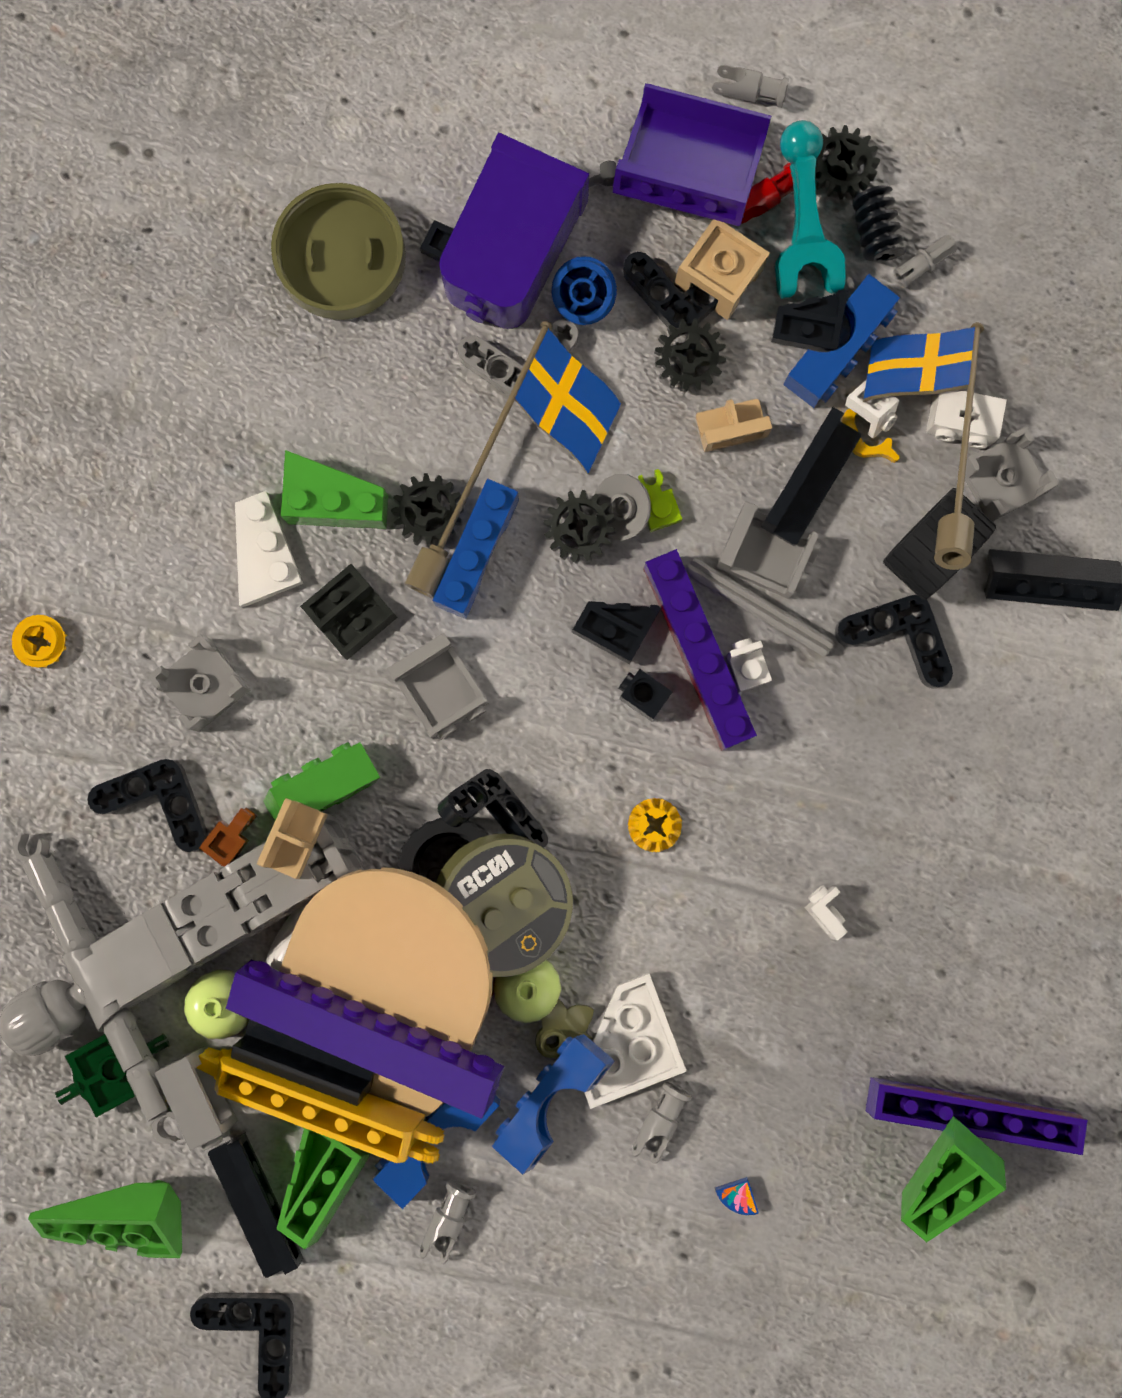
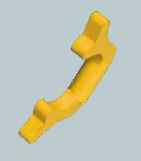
(862, 449)

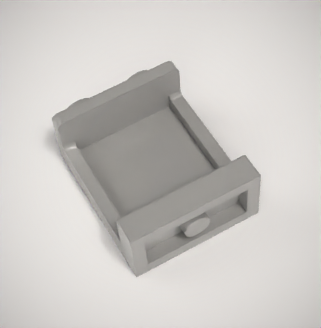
(765, 558)
(438, 687)

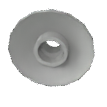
(618, 490)

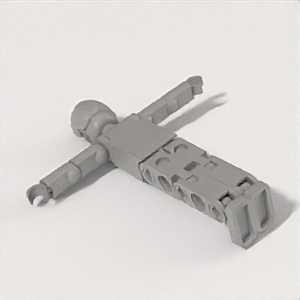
(152, 953)

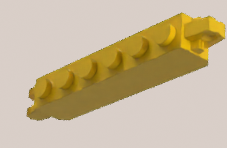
(371, 1126)

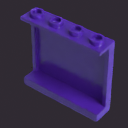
(692, 154)

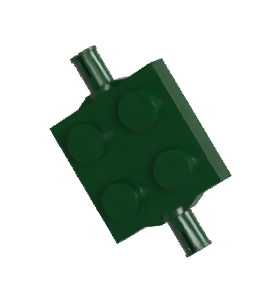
(100, 1076)

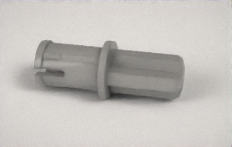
(926, 260)

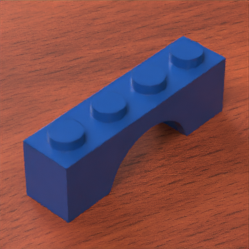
(865, 310)
(475, 547)
(526, 1136)
(406, 1179)

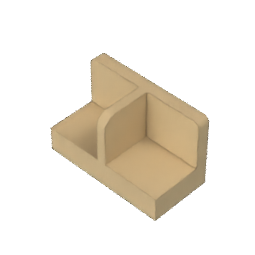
(732, 424)
(292, 838)

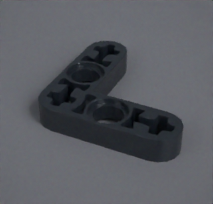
(684, 302)
(911, 628)
(166, 793)
(495, 800)
(259, 1321)

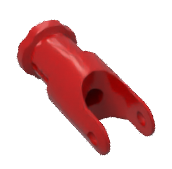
(768, 193)

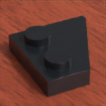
(812, 323)
(616, 627)

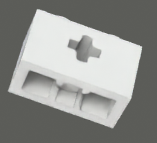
(948, 425)

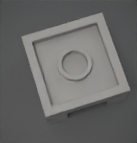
(1007, 476)
(200, 684)

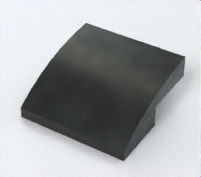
(348, 611)

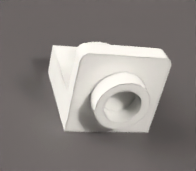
(878, 411)
(748, 664)
(828, 918)

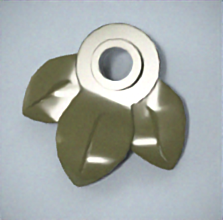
(562, 1023)

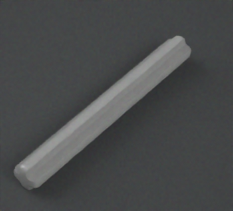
(759, 607)

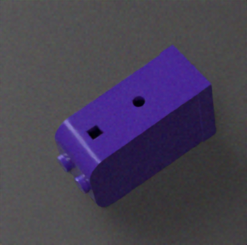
(511, 232)

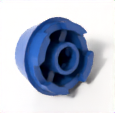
(584, 290)

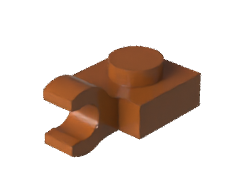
(226, 840)

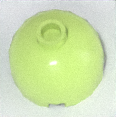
(529, 994)
(207, 1006)

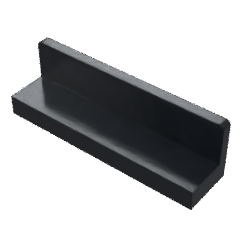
(812, 479)
(1054, 580)
(302, 1063)
(254, 1205)

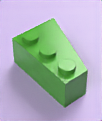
(329, 497)
(325, 782)
(951, 1182)
(318, 1186)

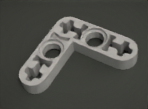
(485, 348)

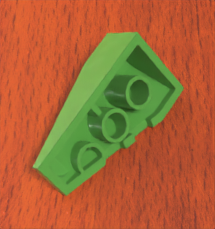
(129, 1216)

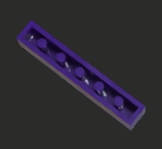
(699, 650)
(981, 1115)

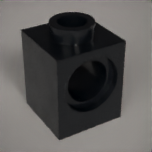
(659, 694)

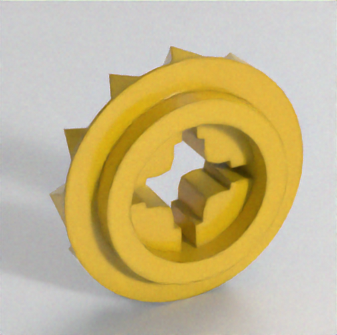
(33, 627)
(653, 841)

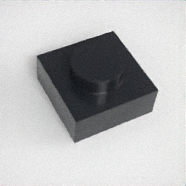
(436, 240)

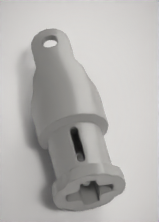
(751, 85)
(661, 1121)
(448, 1219)

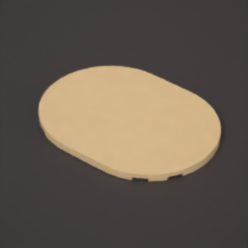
(399, 952)

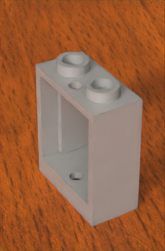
(194, 1103)

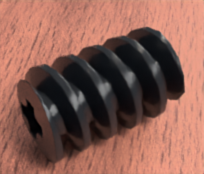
(876, 226)

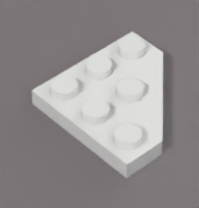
(637, 1039)

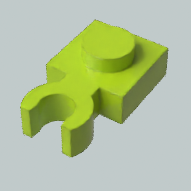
(664, 507)

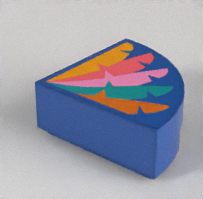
(738, 1197)

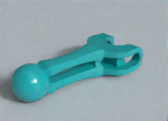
(801, 146)

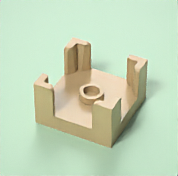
(722, 266)

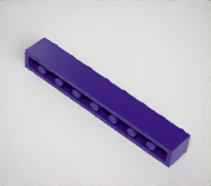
(365, 1037)

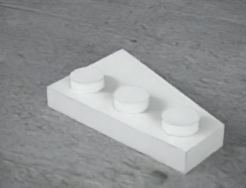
(262, 551)

